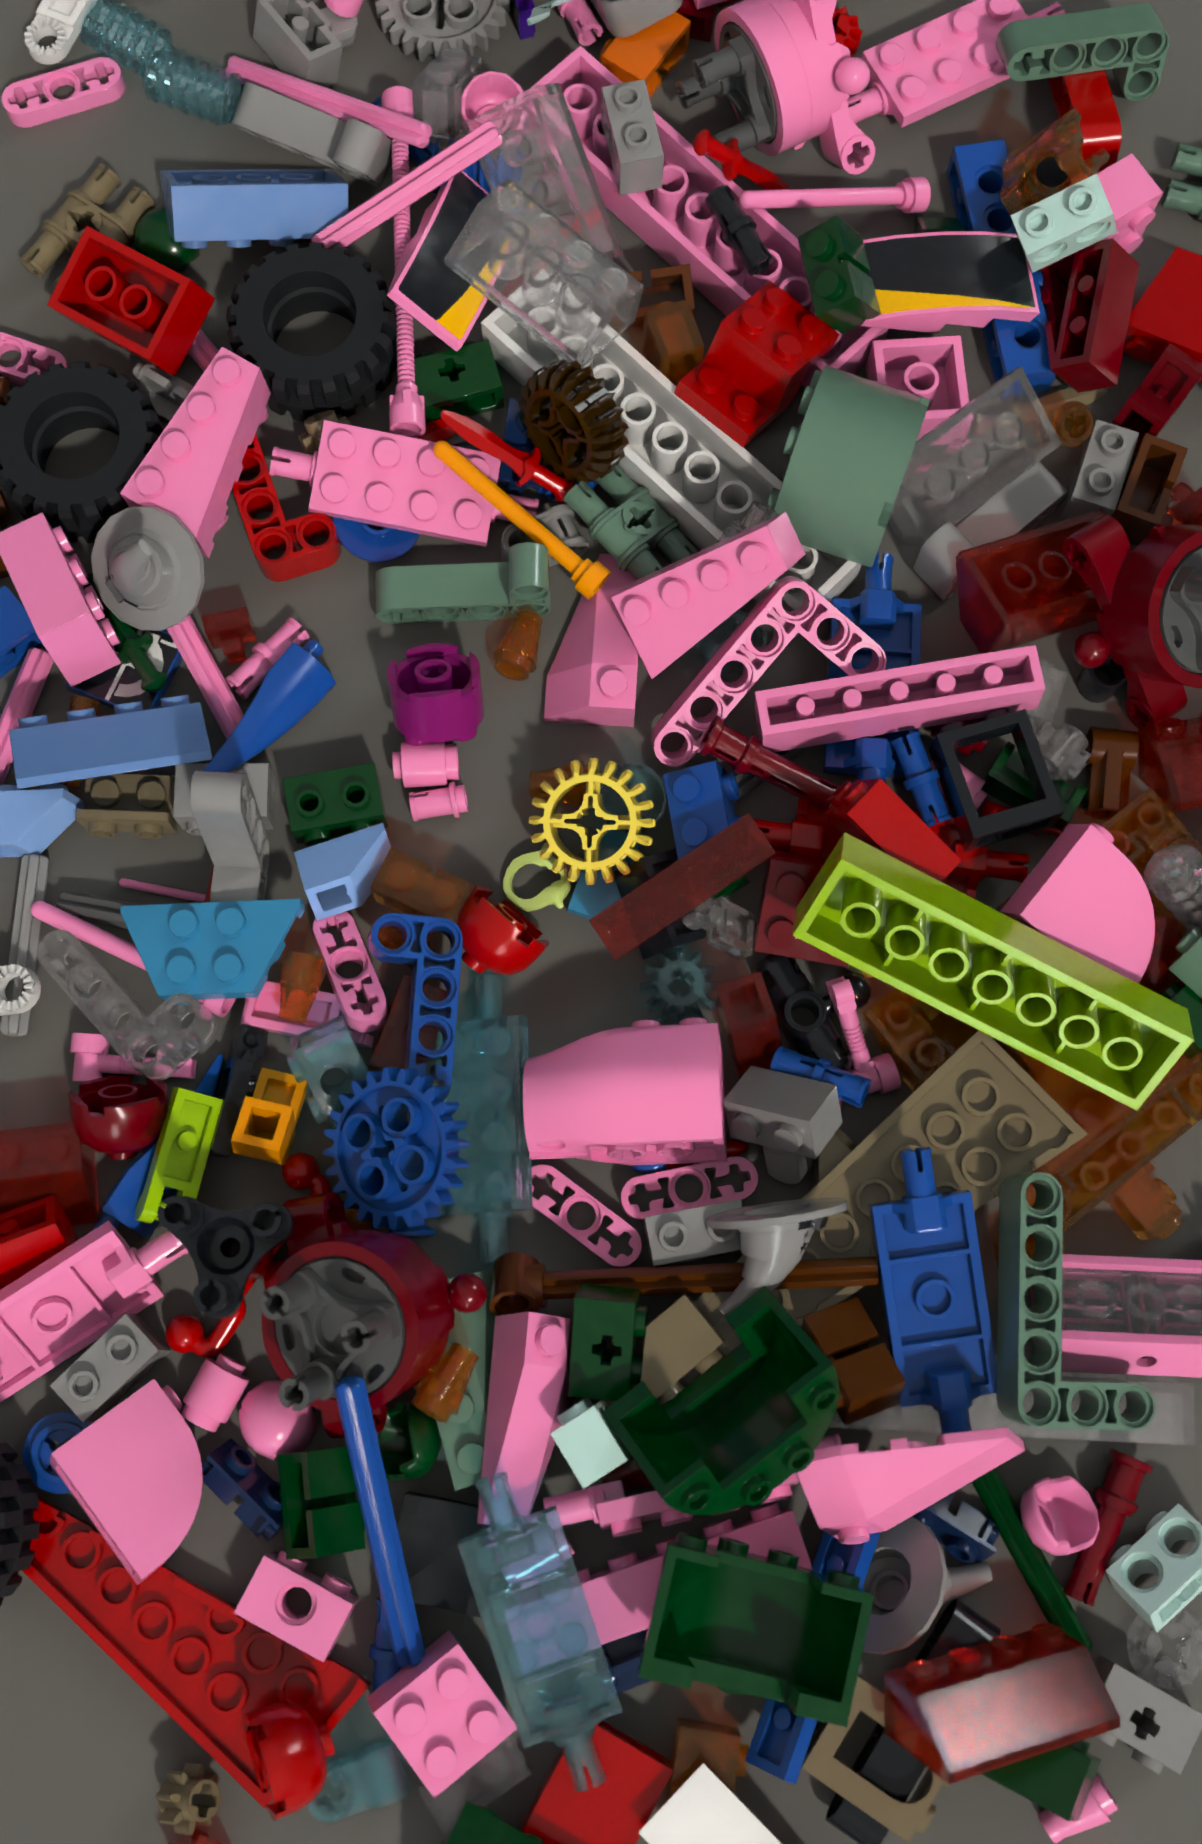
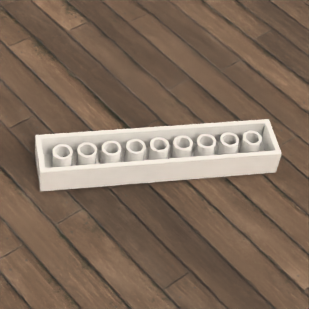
(675, 451)

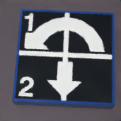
(123, 684)

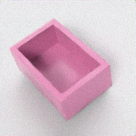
(56, 601)

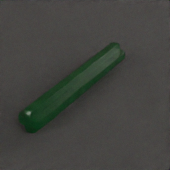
(1028, 1556)

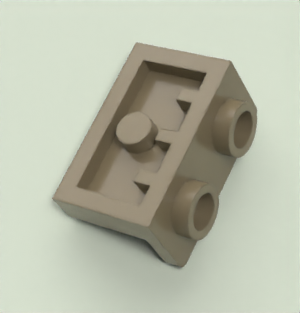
(128, 805)

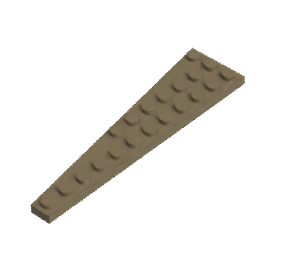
(982, 1126)

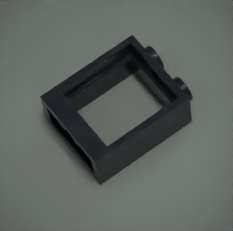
(1006, 824)

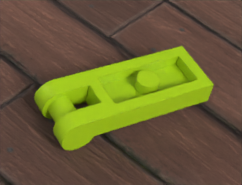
(180, 1150)

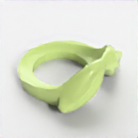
(550, 895)

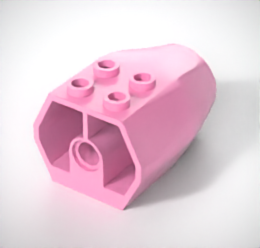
(630, 1096)

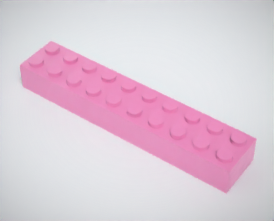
(680, 223)

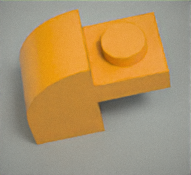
(270, 1117)

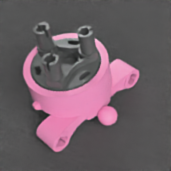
(784, 80)

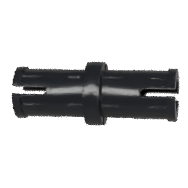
(739, 230)

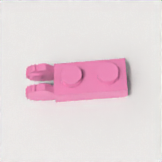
(265, 1009)

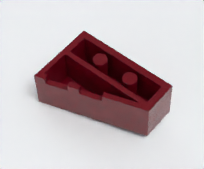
(1089, 313)

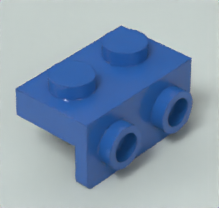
(700, 803)

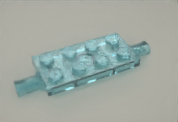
(490, 1094)
(540, 1629)

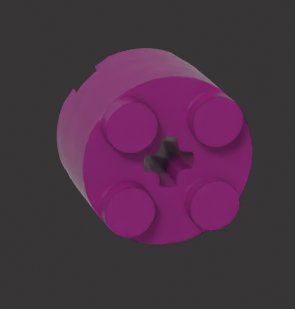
(436, 694)

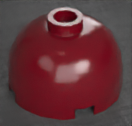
(118, 1115)

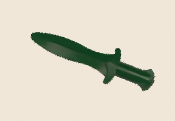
(134, 649)

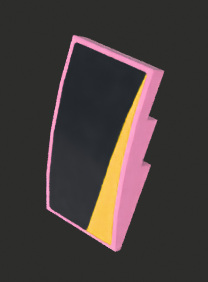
(949, 280)
(424, 282)

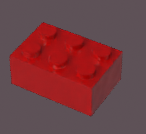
(131, 301)

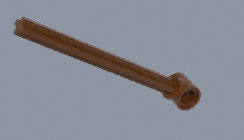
(525, 1286)

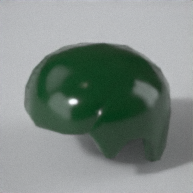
(155, 242)
(409, 1442)

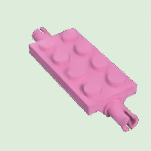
(938, 62)
(394, 483)
(76, 1301)
(624, 1515)

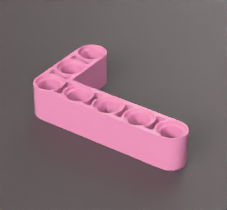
(757, 660)

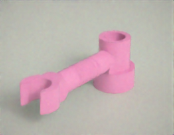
(93, 1059)
(880, 1068)

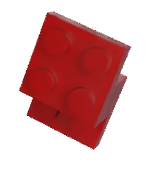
(756, 363)

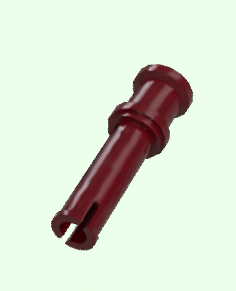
(749, 755)
(1115, 1502)

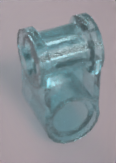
(368, 1779)

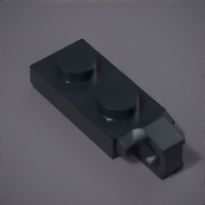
(236, 1083)

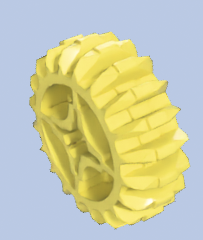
(592, 799)

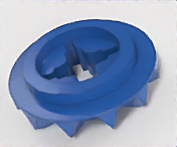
(38, 1448)

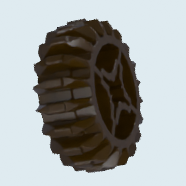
(573, 421)

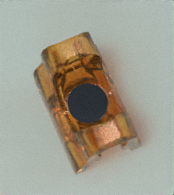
(1048, 164)

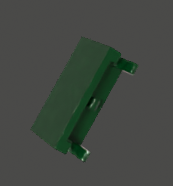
(1010, 785)

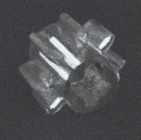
(1063, 750)

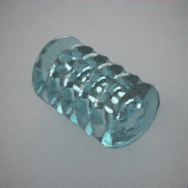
(124, 35)
(191, 87)

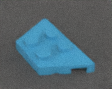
(211, 946)

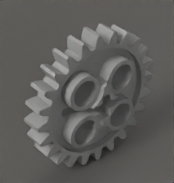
(465, 24)

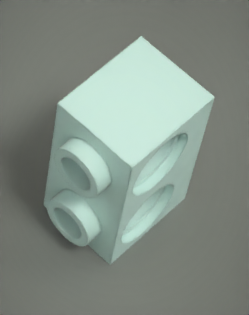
(1064, 223)
(589, 1441)
(1177, 1574)

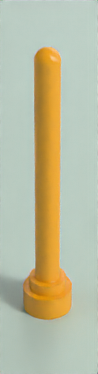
(586, 574)

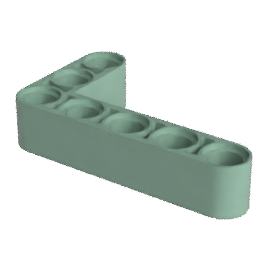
(1044, 1323)

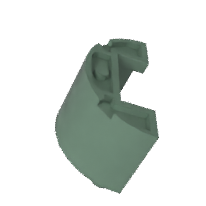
(847, 462)

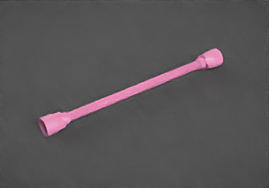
(406, 406)

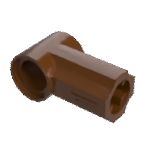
(1109, 769)

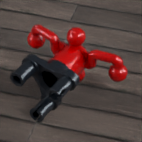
(227, 1279)

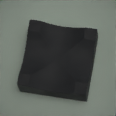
(429, 1543)

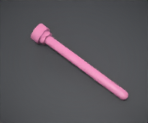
(910, 196)
(109, 943)

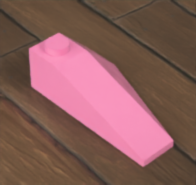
(596, 662)
(524, 1400)
(874, 1491)

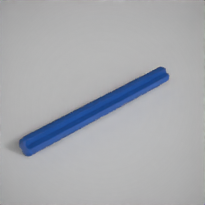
(379, 1520)

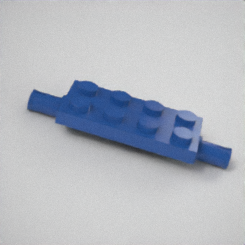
(898, 632)
(934, 1294)

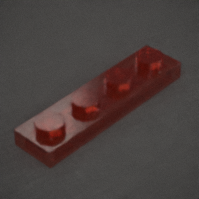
(682, 887)

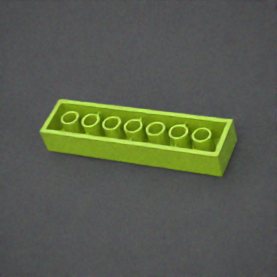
(992, 972)

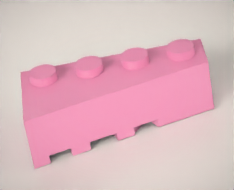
(203, 448)
(696, 594)

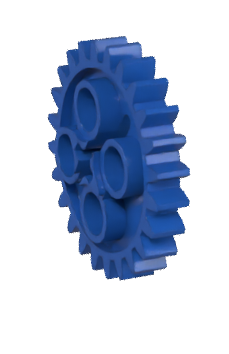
(396, 1148)

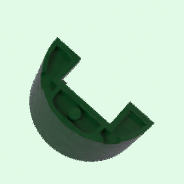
(740, 1421)
(757, 1626)

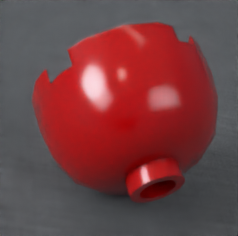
(497, 935)
(288, 1755)

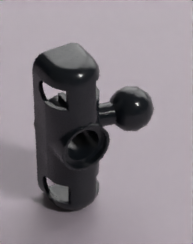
(795, 991)

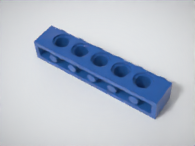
(969, 174)

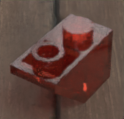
(748, 1021)

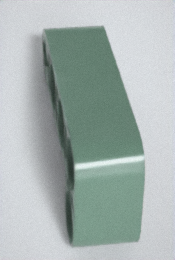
(1114, 38)
(466, 589)

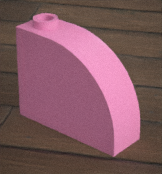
(1089, 901)
(136, 1477)

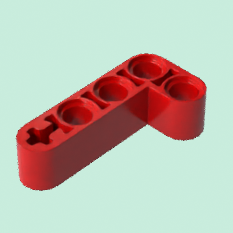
(1094, 101)
(276, 532)

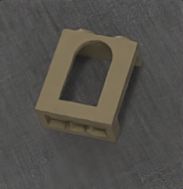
(897, 1816)

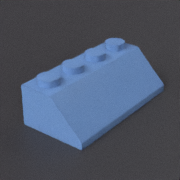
(251, 205)
(109, 743)

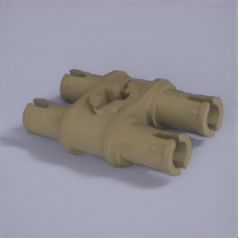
(84, 209)

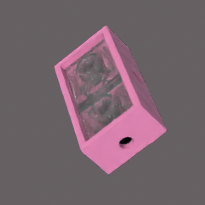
(1131, 1315)

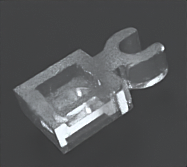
(726, 925)

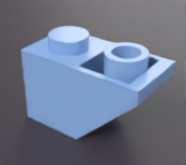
(34, 817)
(342, 870)

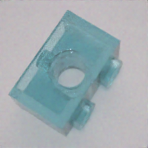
(320, 1050)

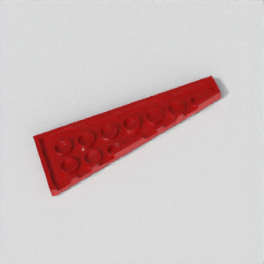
(184, 1644)

